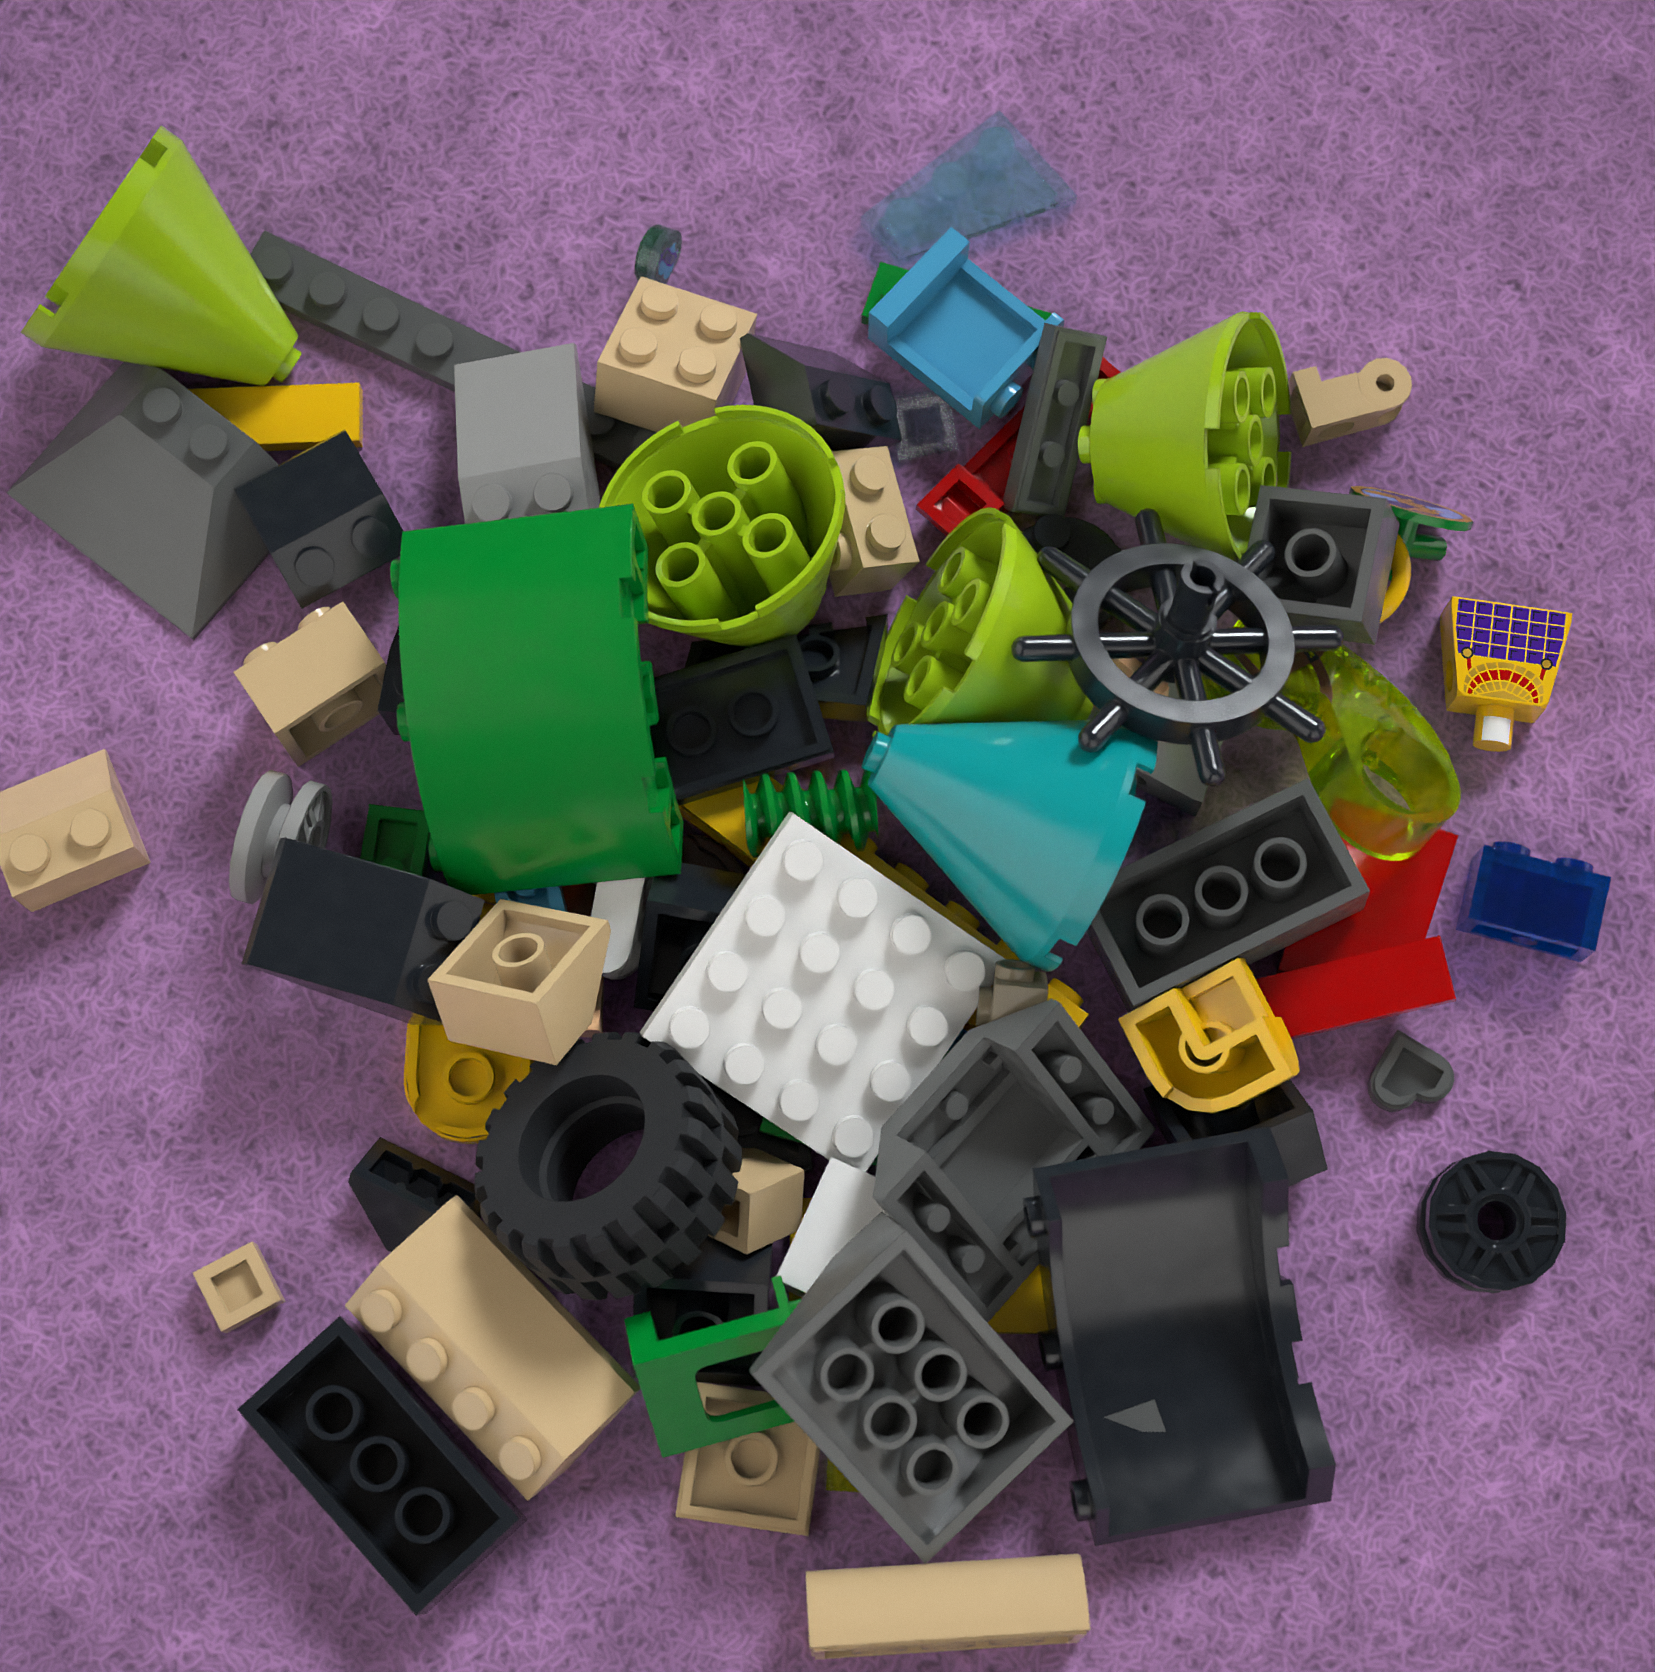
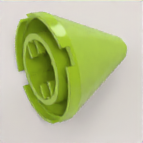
(168, 282)

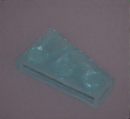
(974, 186)

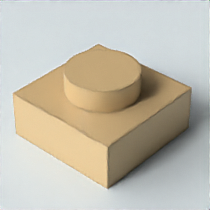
(239, 1287)

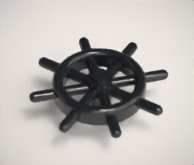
(1179, 645)

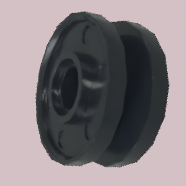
(1530, 1213)

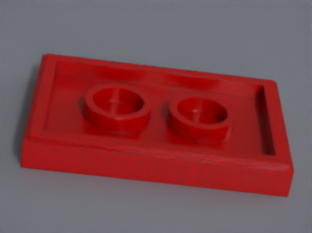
(1395, 912)

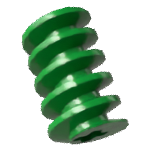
(828, 810)

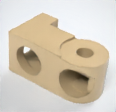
(1347, 402)

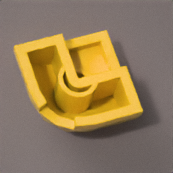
(1212, 1041)

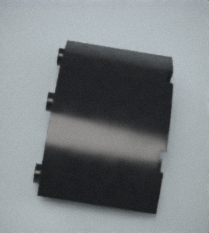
(1175, 1294)

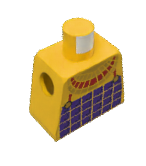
(1500, 664)

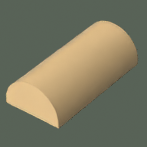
(946, 1606)

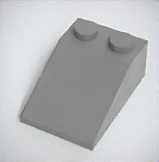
(524, 436)

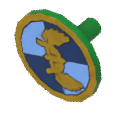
(1411, 512)

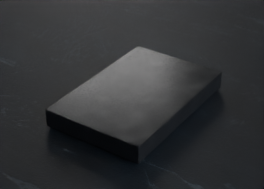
(738, 720)

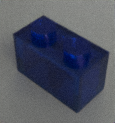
(1534, 901)

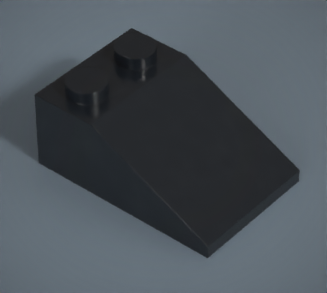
(358, 930)

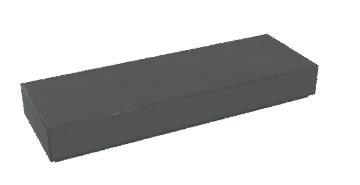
(1052, 419)

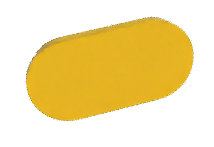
(455, 1079)

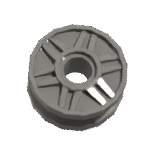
(273, 816)

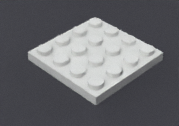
(822, 994)

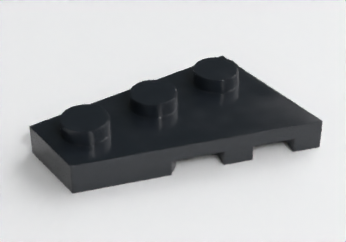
(839, 663)

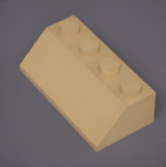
(492, 1347)

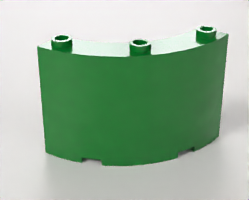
(534, 701)

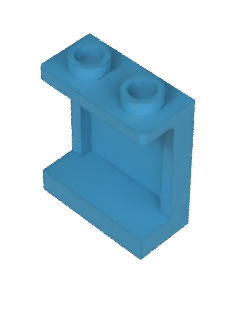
(959, 331)

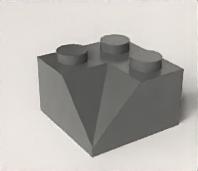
(1328, 556)

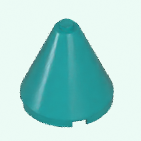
(1017, 818)

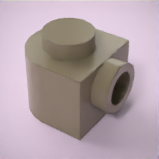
(1013, 989)

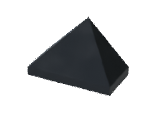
(404, 1191)

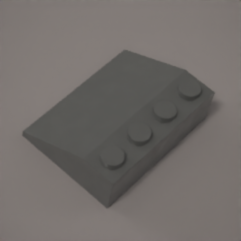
(907, 1387)

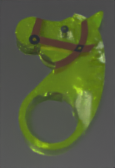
(1367, 726)

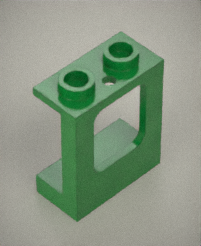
(669, 1383)

